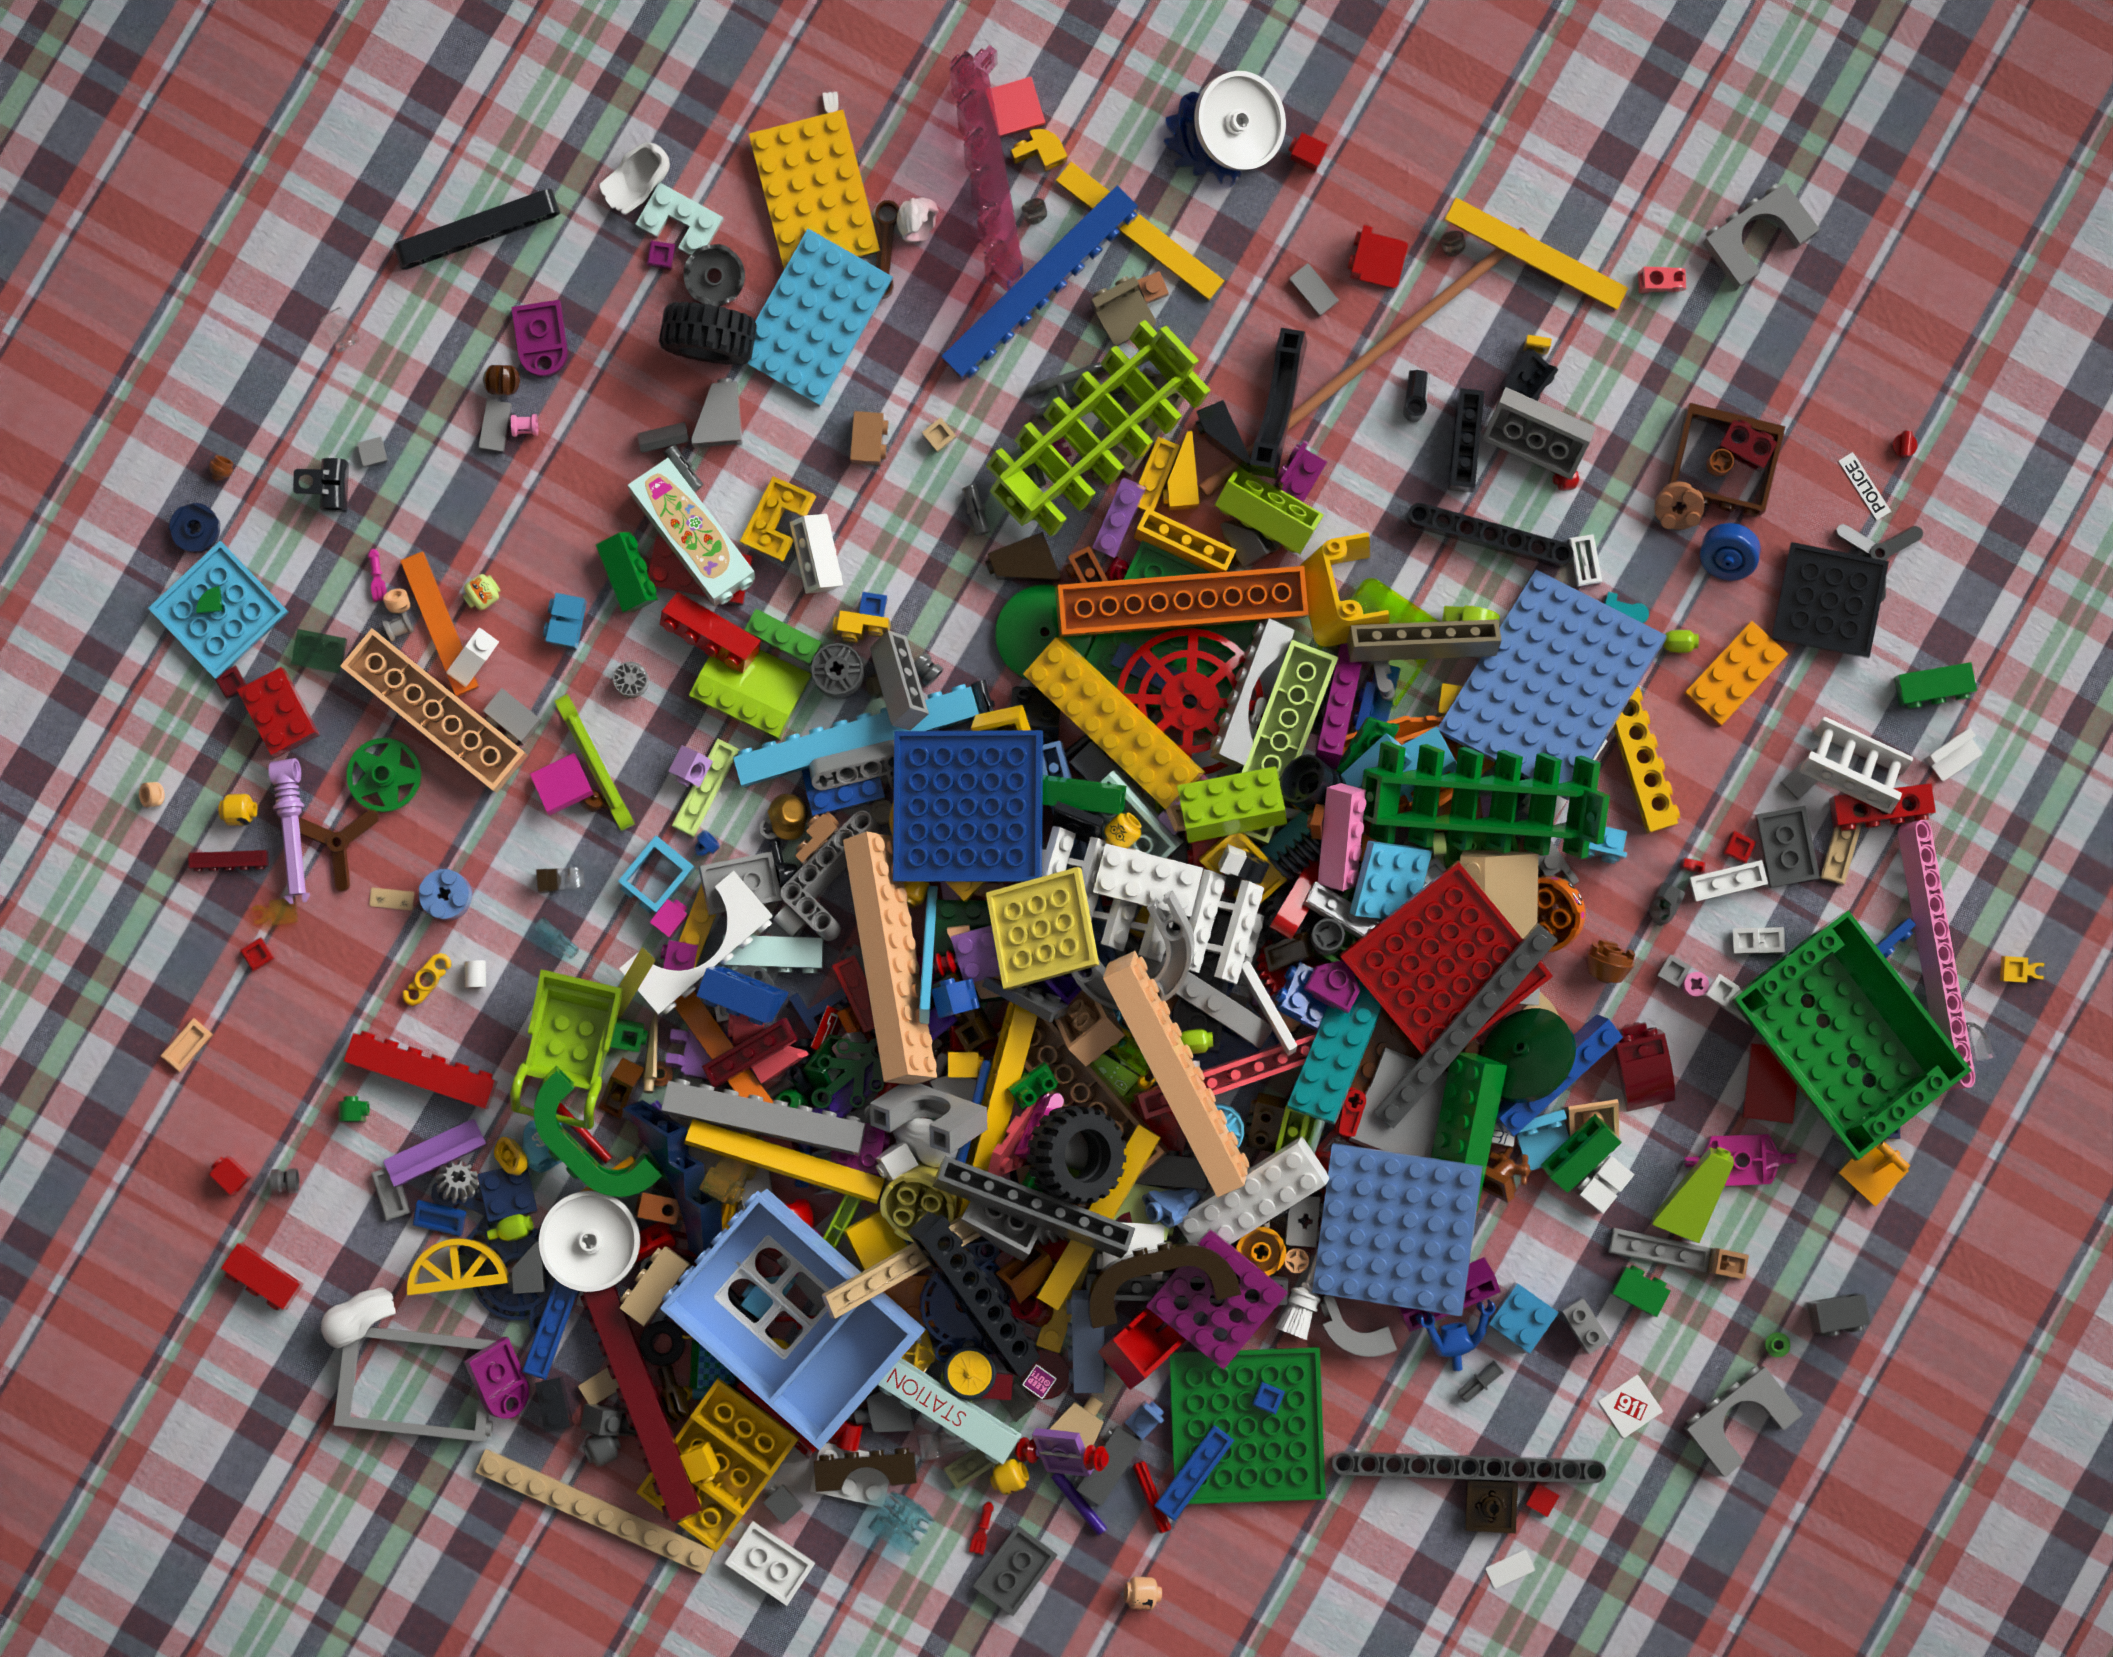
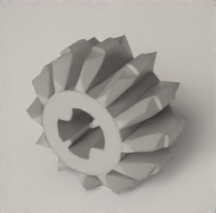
(462, 1175)

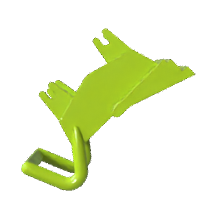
(569, 1029)

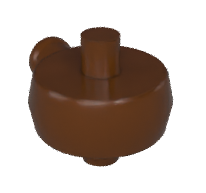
(594, 802)

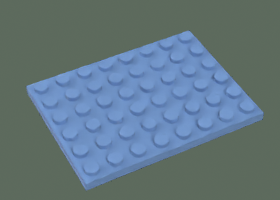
(1555, 679)

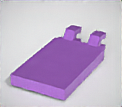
(693, 1057)

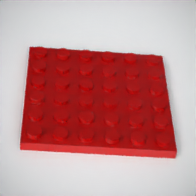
(1437, 955)

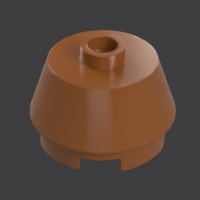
(1609, 962)

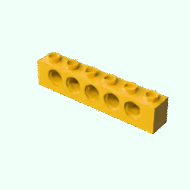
(1652, 819)

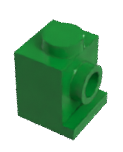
(625, 1042)

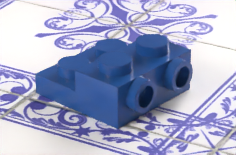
(1296, 1001)

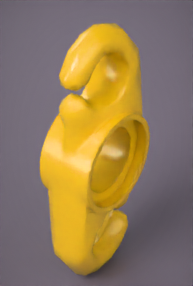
(416, 985)

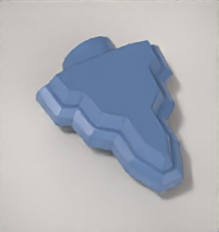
(1169, 1206)

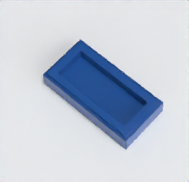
(439, 1218)

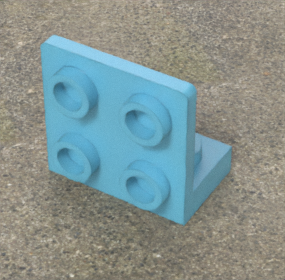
(1612, 848)
(1543, 1137)

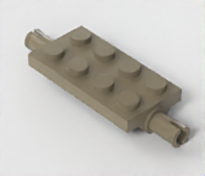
(1146, 425)

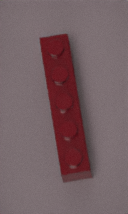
(228, 860)

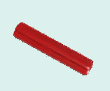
(1151, 1496)

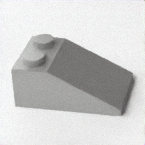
(1002, 1230)

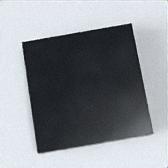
(1077, 821)

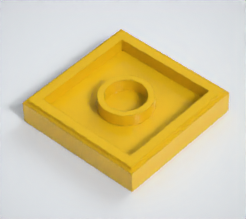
(873, 1240)

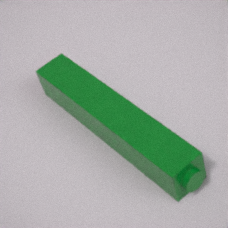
(1084, 794)

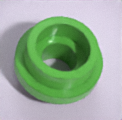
(1769, 1344)

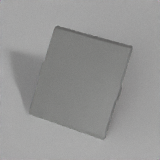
(1418, 1127)

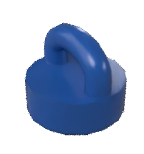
(708, 841)

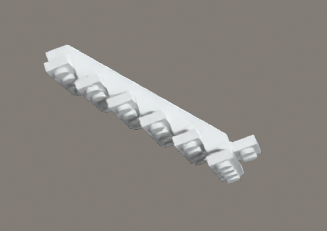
(1241, 933)

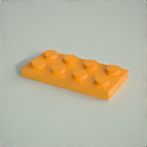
(1736, 673)

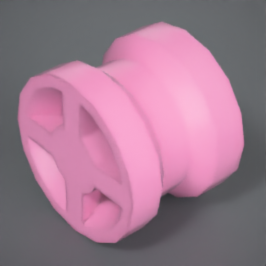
(1692, 988)

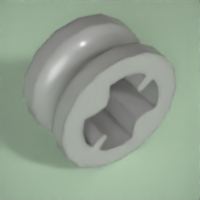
(771, 836)

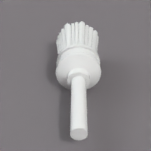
(1299, 1311)

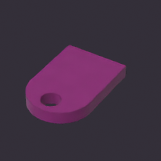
(540, 335)
(497, 1378)

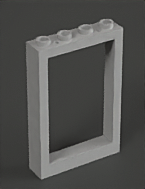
(347, 1381)

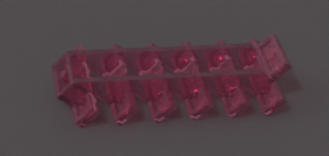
(986, 162)

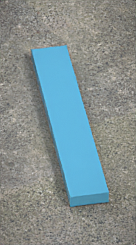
(928, 955)

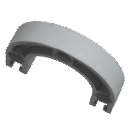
(1178, 959)

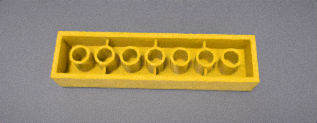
(1112, 722)

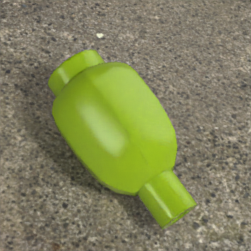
(1681, 641)
(1197, 1040)
(512, 1228)

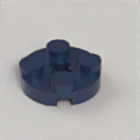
(191, 514)

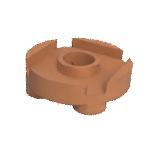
(1675, 518)

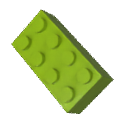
(1269, 510)
(1232, 804)

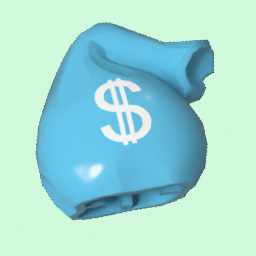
(536, 1150)

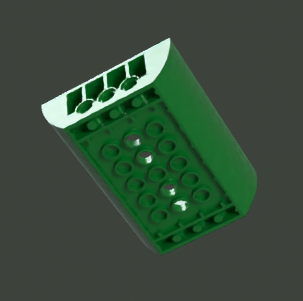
(1867, 1016)

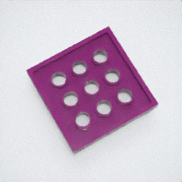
(1218, 1315)

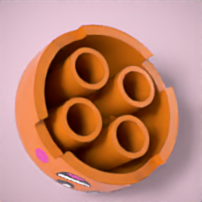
(1569, 918)

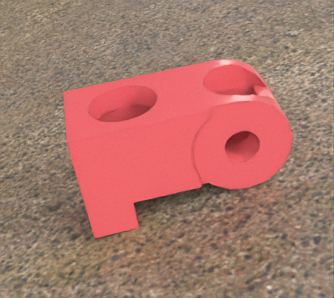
(1661, 279)

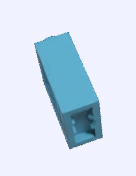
(670, 853)

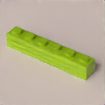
(841, 1220)

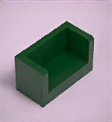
(822, 1077)

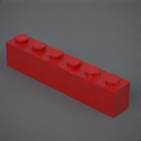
(420, 1070)

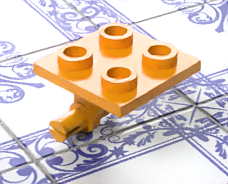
(1875, 1172)

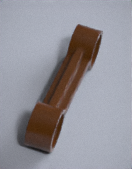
(885, 241)

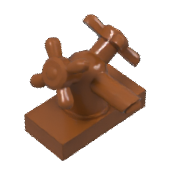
(1500, 1178)

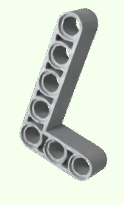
(825, 875)

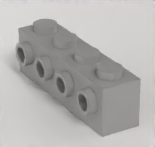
(899, 680)

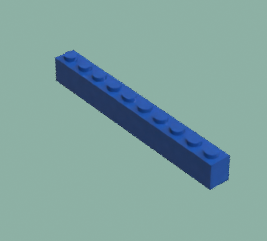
(1040, 283)

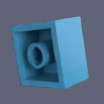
(1522, 1317)

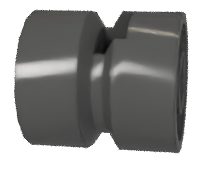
(1327, 937)

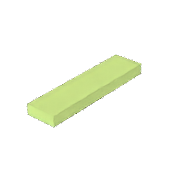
(701, 798)

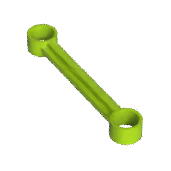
(594, 762)

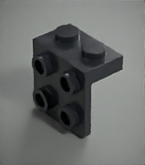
(1039, 710)

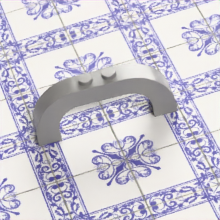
(1219, 1007)

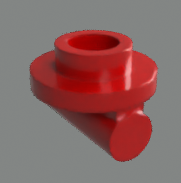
(1905, 444)

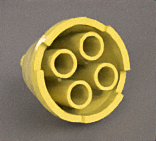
(912, 1196)

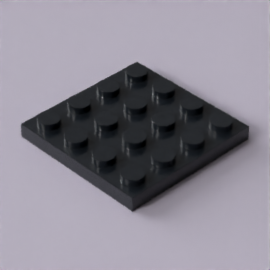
(1829, 600)

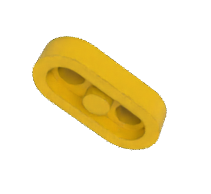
(510, 1156)

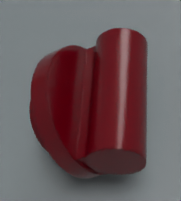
(1117, 569)

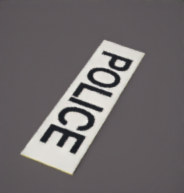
(1864, 486)

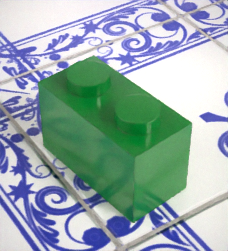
(1640, 1291)

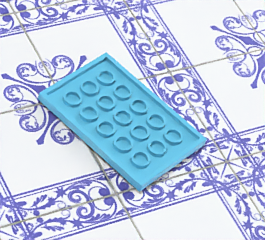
(816, 316)

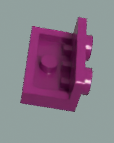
(678, 955)

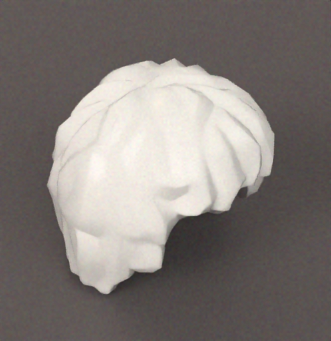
(916, 219)

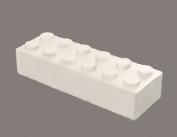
(1268, 1191)

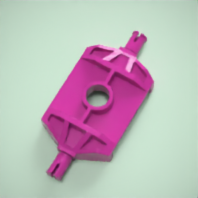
(1761, 1154)

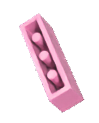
(1342, 836)

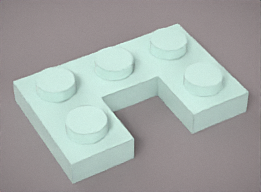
(668, 203)

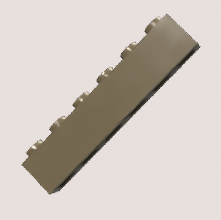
(1423, 640)

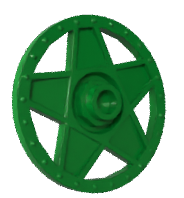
(383, 774)

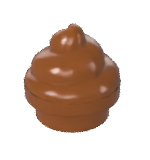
(220, 468)

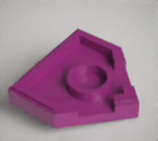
(1334, 985)

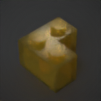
(728, 1180)

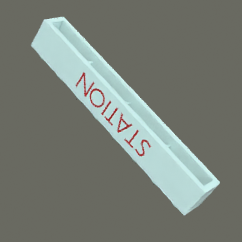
(953, 1413)

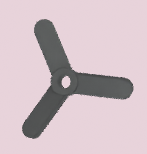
(1888, 547)

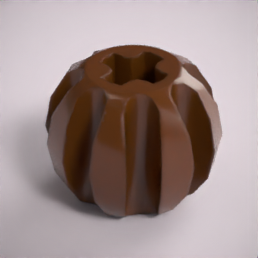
(501, 379)

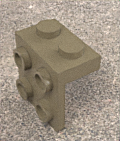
(1121, 309)

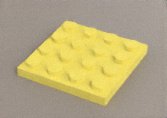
(1042, 928)

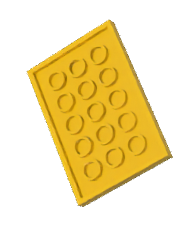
(814, 184)

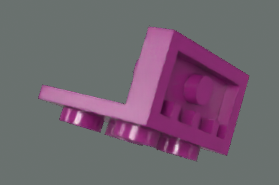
(1302, 472)

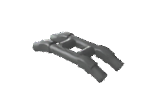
(1060, 381)

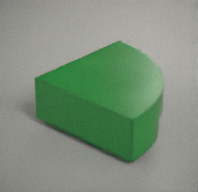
(210, 601)

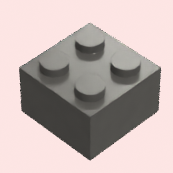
(1839, 1313)

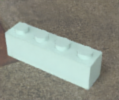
(780, 953)

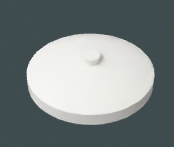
(1240, 120)
(589, 1241)

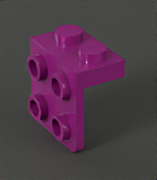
(872, 1146)

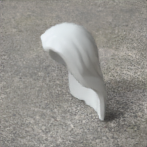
(635, 177)
(917, 1137)
(352, 1319)

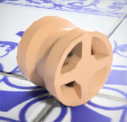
(1298, 1262)

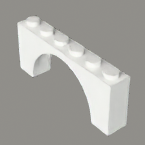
(744, 917)

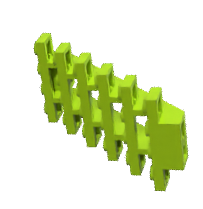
(1023, 497)

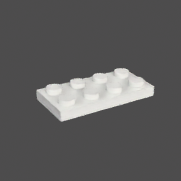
(1143, 877)

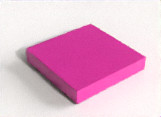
(561, 784)

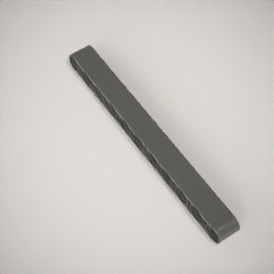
(1480, 1467)

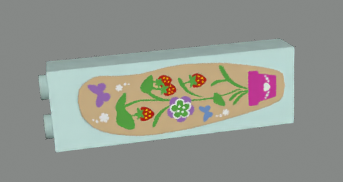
(691, 532)

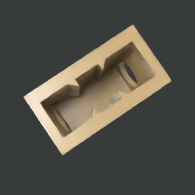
(1081, 1420)

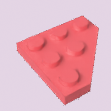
(1003, 1157)

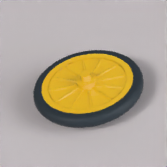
(969, 1373)

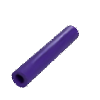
(1079, 1503)

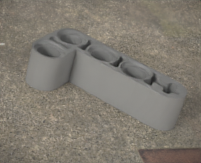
(854, 766)

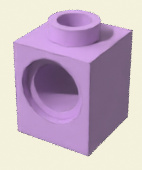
(690, 767)

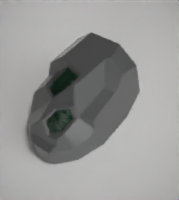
(1665, 904)

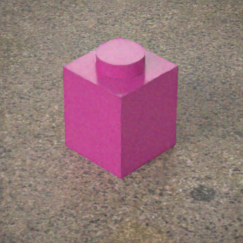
(670, 917)

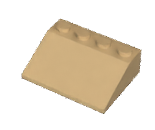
(1509, 882)

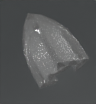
(1979, 1043)

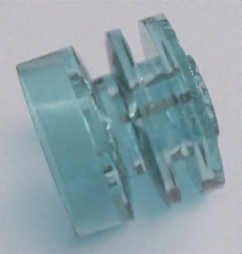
(901, 1523)

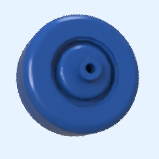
(1730, 551)

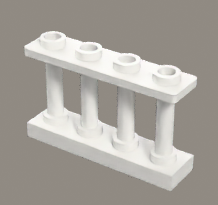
(1851, 782)

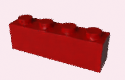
(709, 632)

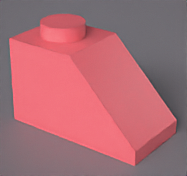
(778, 1063)

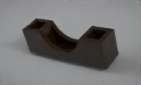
(896, 1466)

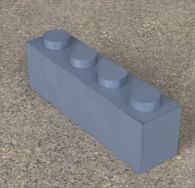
(1088, 1364)

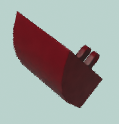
(1644, 1067)

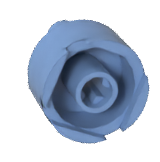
(431, 892)

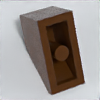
(621, 1087)

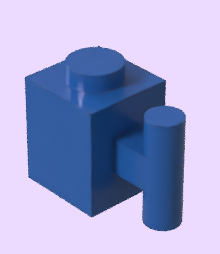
(955, 997)

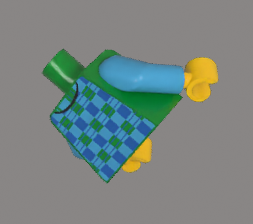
(704, 1371)

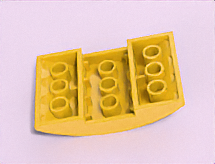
(748, 1450)

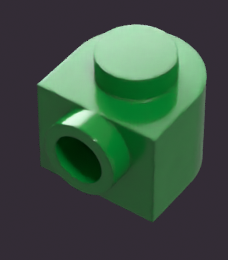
(353, 1110)

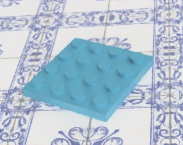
(224, 636)

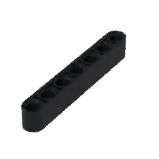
(476, 229)
(1502, 533)

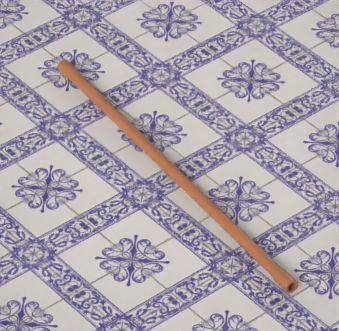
(1218, 478)

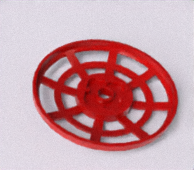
(1187, 684)

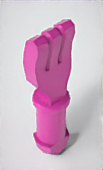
(378, 585)

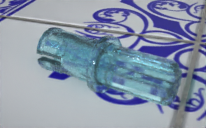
(556, 937)

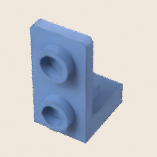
(1145, 1419)

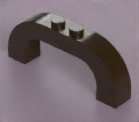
(1145, 1262)

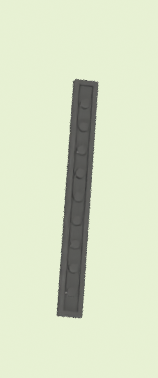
(1465, 1025)

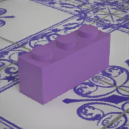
(1119, 517)

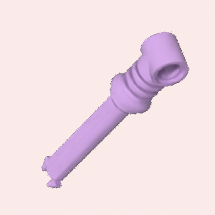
(288, 806)

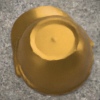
(788, 816)

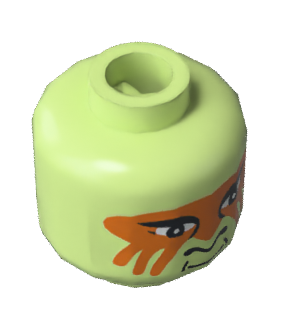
(481, 592)

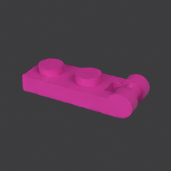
(1044, 1105)

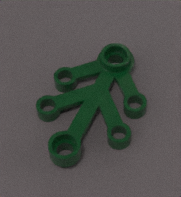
(854, 1070)

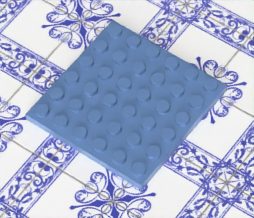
(1397, 1229)

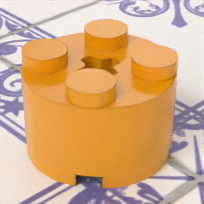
(1272, 1244)

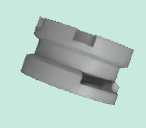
(631, 679)

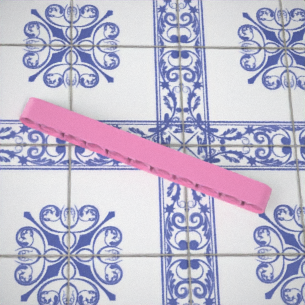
(1934, 939)

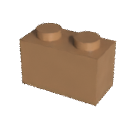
(868, 438)

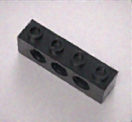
(1466, 440)

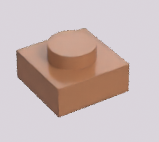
(1153, 287)

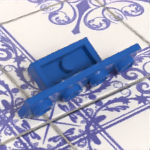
(1372, 702)

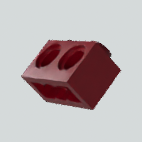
(1744, 451)

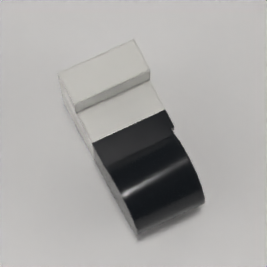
(1243, 864)

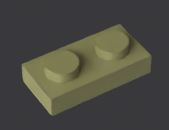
(968, 1467)

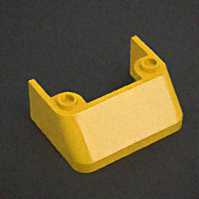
(1328, 615)

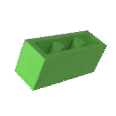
(783, 637)

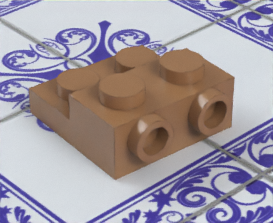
(820, 831)

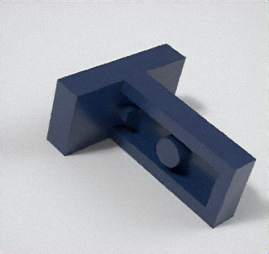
(818, 1009)

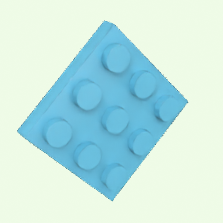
(1388, 878)

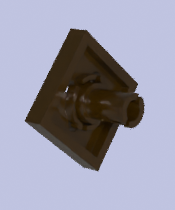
(1491, 1506)

